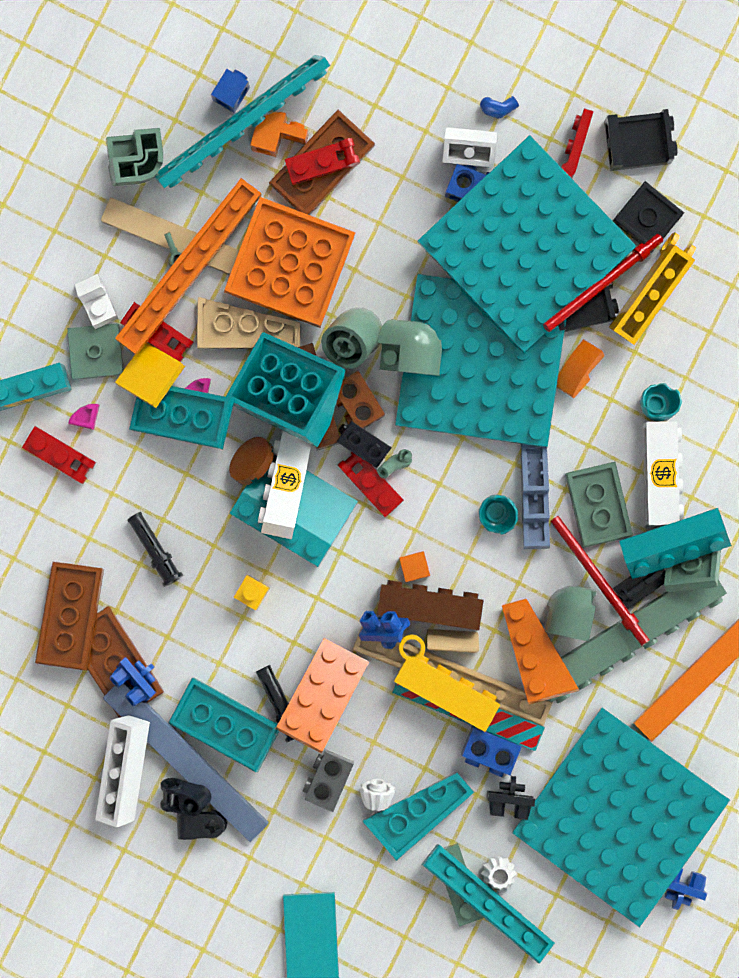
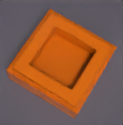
(414, 566)

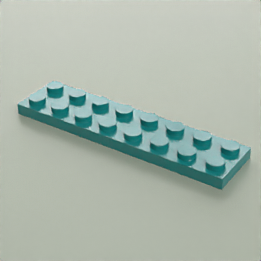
(249, 115)

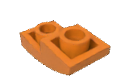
(575, 371)

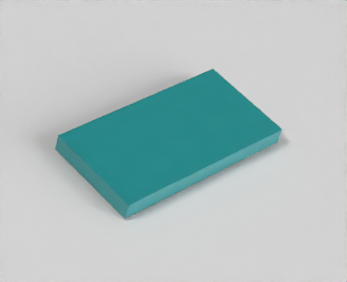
(185, 417)
(224, 724)
(311, 935)

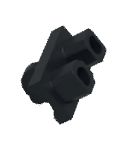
(522, 802)

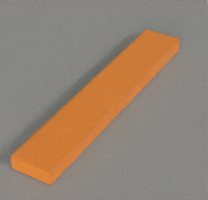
(690, 684)

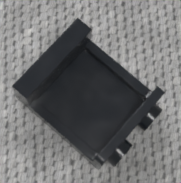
(640, 140)
(596, 311)

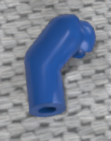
(497, 109)

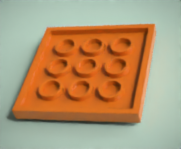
(289, 262)

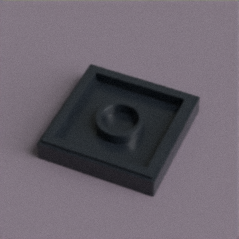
(647, 214)

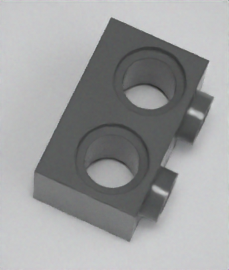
(333, 782)

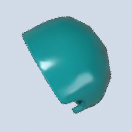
(660, 402)
(498, 514)

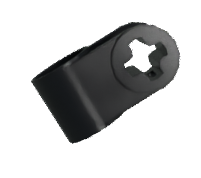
(184, 797)
(198, 827)

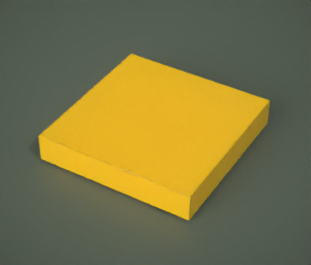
(150, 375)

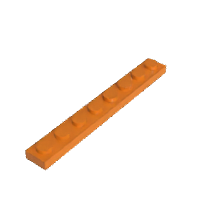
(188, 266)

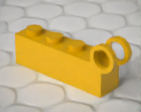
(653, 290)
(443, 690)

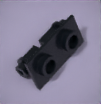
(363, 443)
(634, 590)

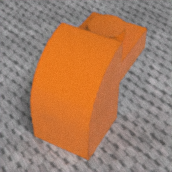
(271, 131)

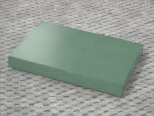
(598, 504)

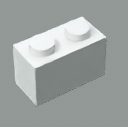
(469, 147)

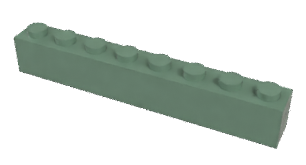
(618, 644)

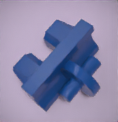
(383, 629)
(141, 689)
(694, 888)

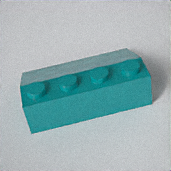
(288, 388)
(319, 516)

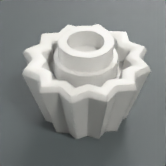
(377, 794)
(498, 873)

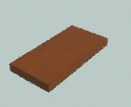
(309, 194)
(69, 616)
(110, 647)

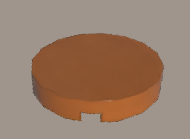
(251, 460)

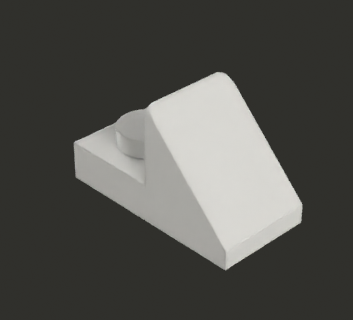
(96, 301)

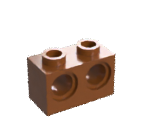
(363, 398)

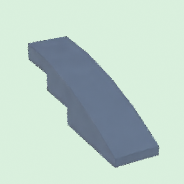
(535, 497)

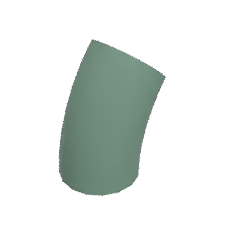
(351, 337)

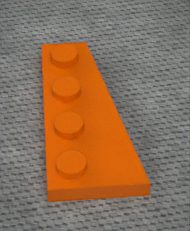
(538, 660)

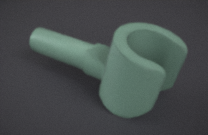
(173, 250)

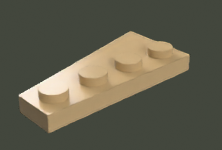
(238, 328)

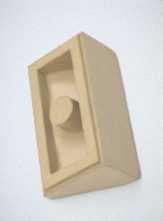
(452, 640)

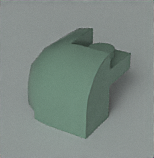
(134, 157)
(409, 347)
(571, 612)

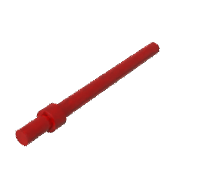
(639, 254)
(629, 620)

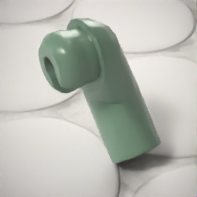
(395, 462)

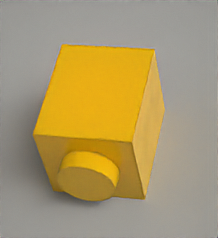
(251, 592)

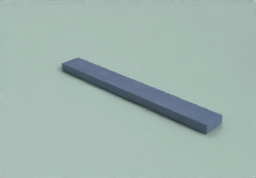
(190, 764)

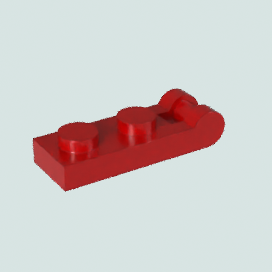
(574, 147)
(321, 161)
(163, 336)
(58, 454)
(373, 486)

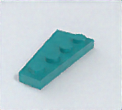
(415, 816)

